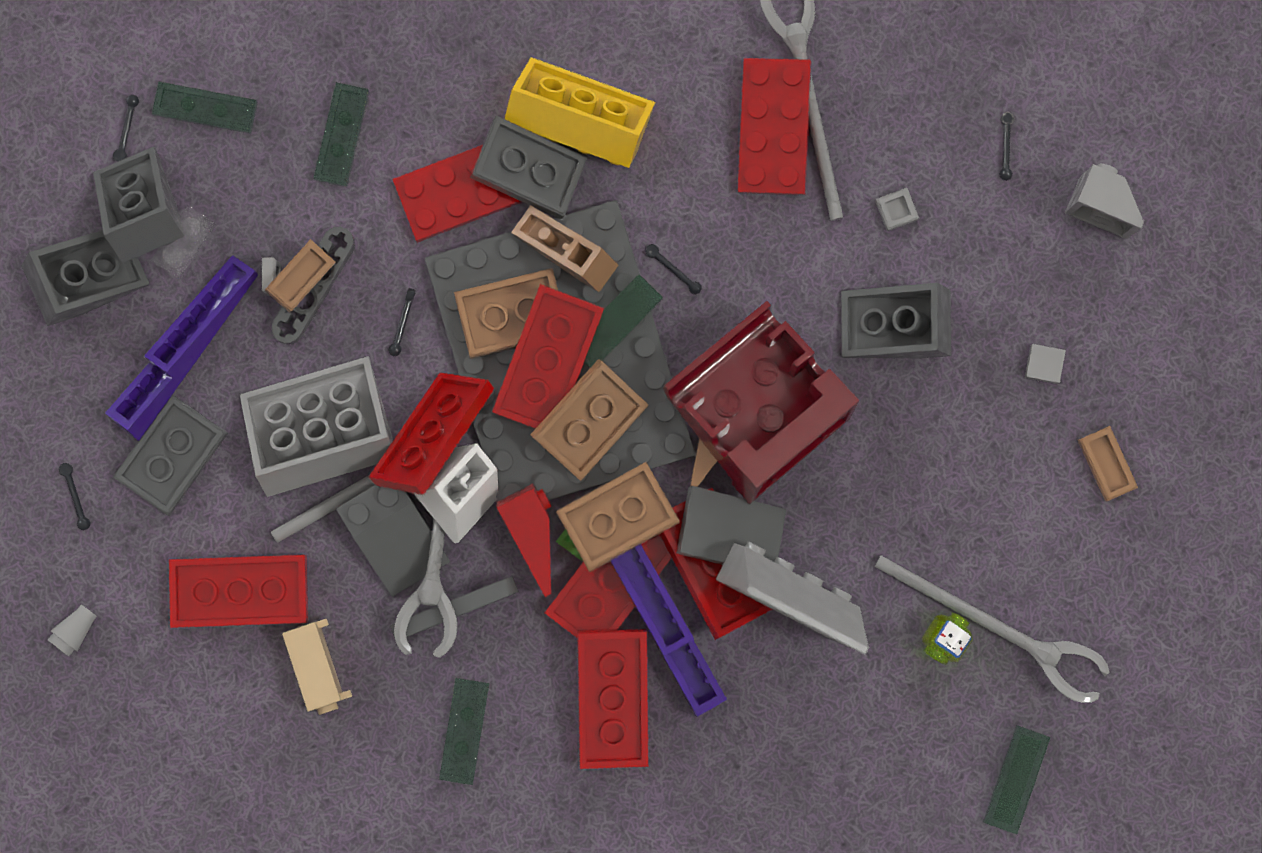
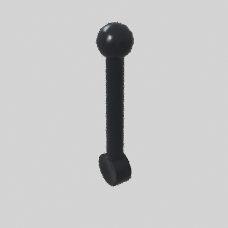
(1006, 119)
(120, 154)
(653, 252)
(395, 348)
(66, 470)

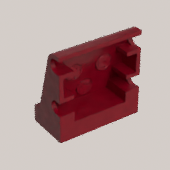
(760, 401)

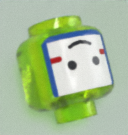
(947, 638)

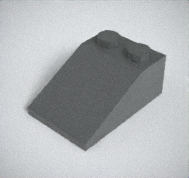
(137, 205)
(80, 276)
(897, 322)
(390, 535)

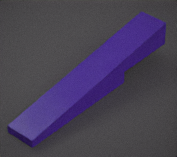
(180, 348)
(668, 630)

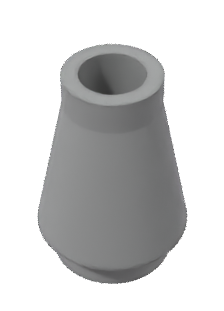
(72, 630)

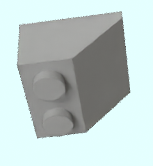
(1105, 201)

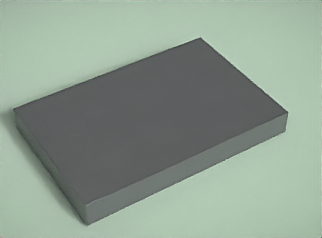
(528, 167)
(170, 455)
(719, 520)

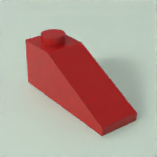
(528, 523)

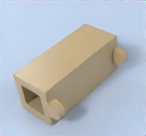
(314, 667)

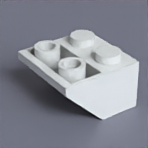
(462, 491)

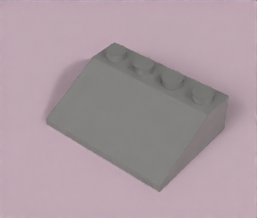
(316, 426)
(794, 595)

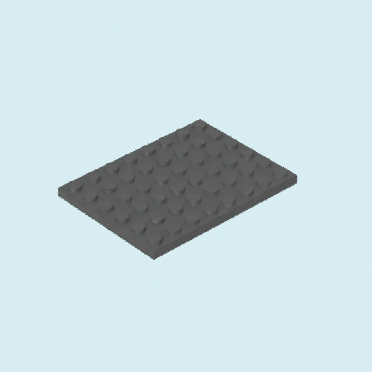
(639, 360)

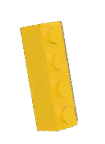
(579, 112)

